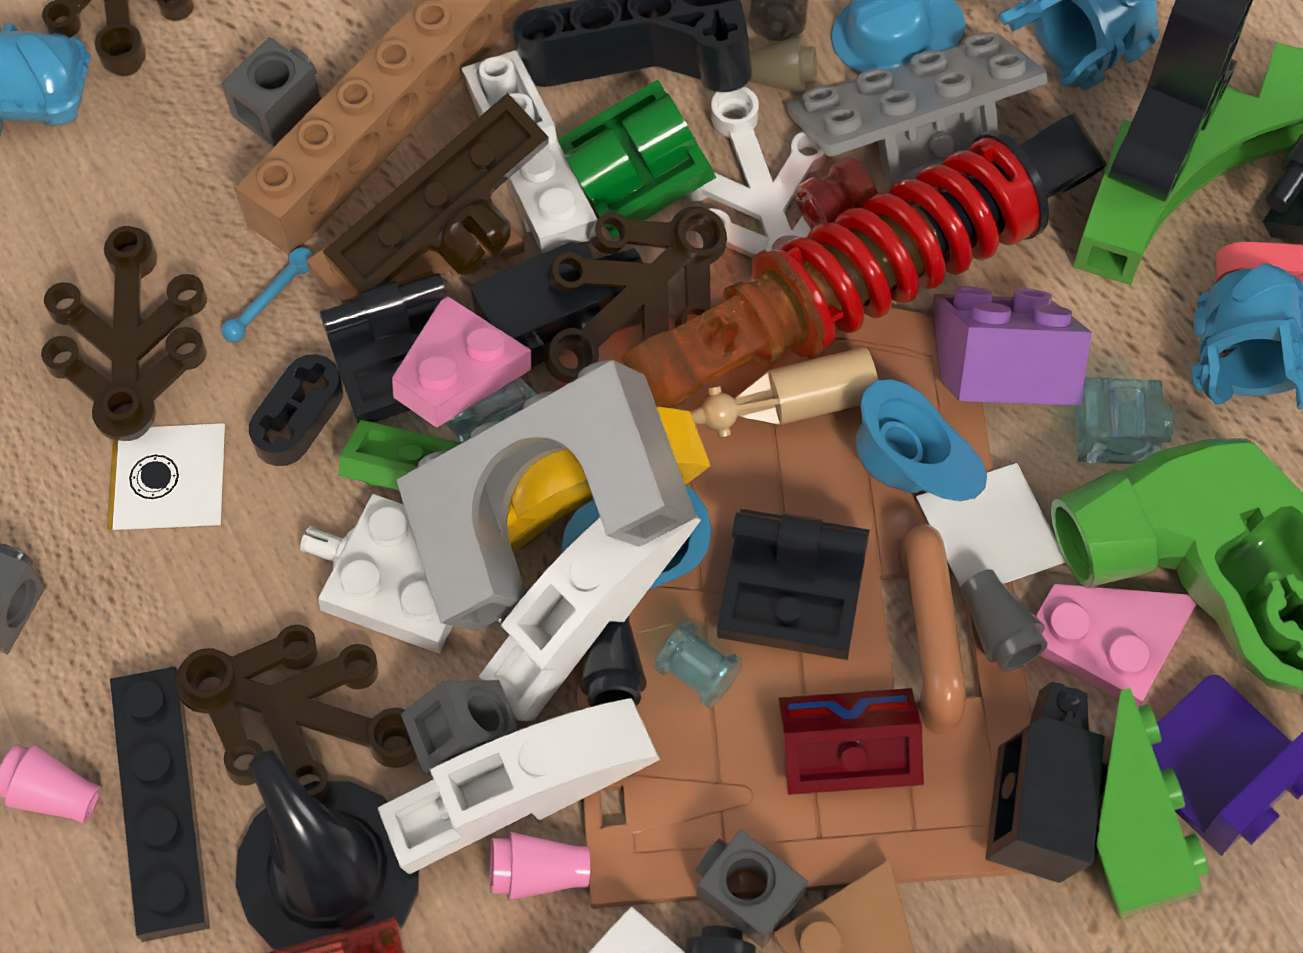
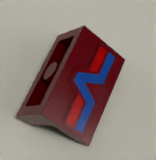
(851, 741)

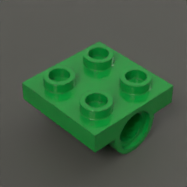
(636, 156)

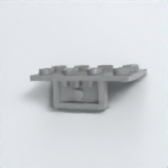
(920, 107)

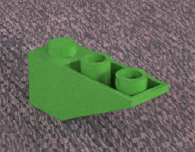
(1139, 833)

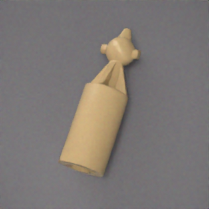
(793, 392)

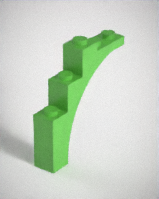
(1237, 134)

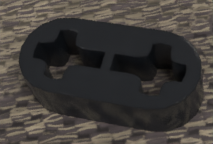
(303, 414)

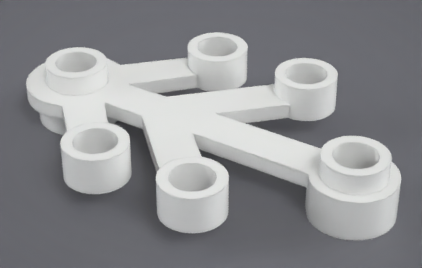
(762, 197)

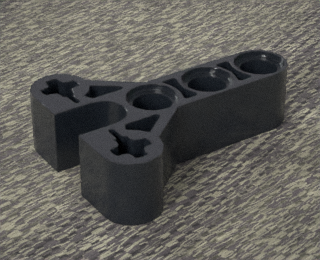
(622, 36)
(1181, 93)

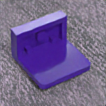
(1227, 764)

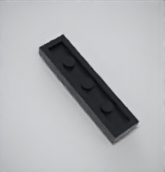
(159, 806)

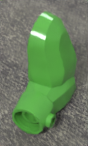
(1218, 520)

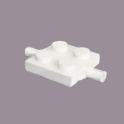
(379, 577)

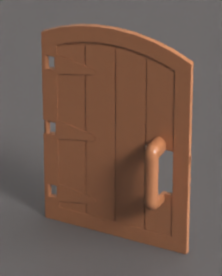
(727, 762)

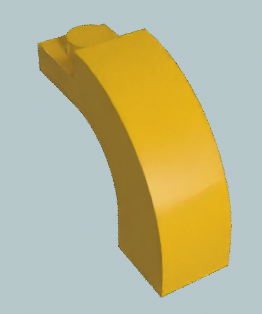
(560, 484)

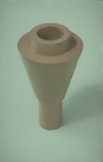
(785, 65)

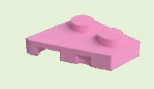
(456, 364)
(1112, 634)

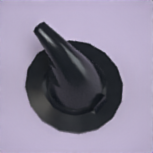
(315, 863)

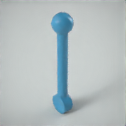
(234, 329)

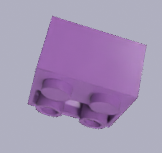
(1010, 347)

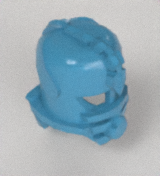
(1087, 34)
(41, 77)
(1261, 322)

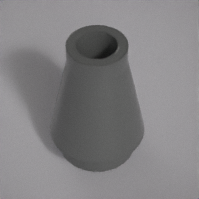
(1004, 624)

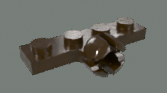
(443, 203)

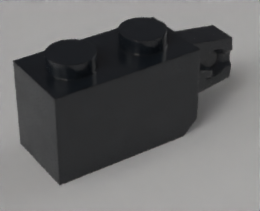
(531, 310)
(1049, 789)

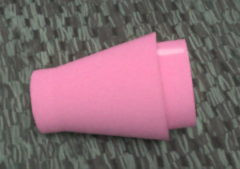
(44, 785)
(536, 866)

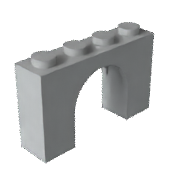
(463, 495)

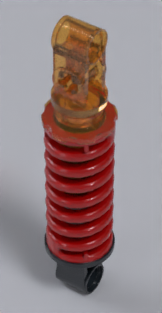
(874, 256)

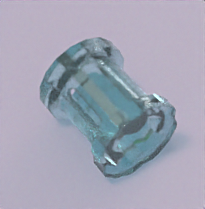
(698, 664)

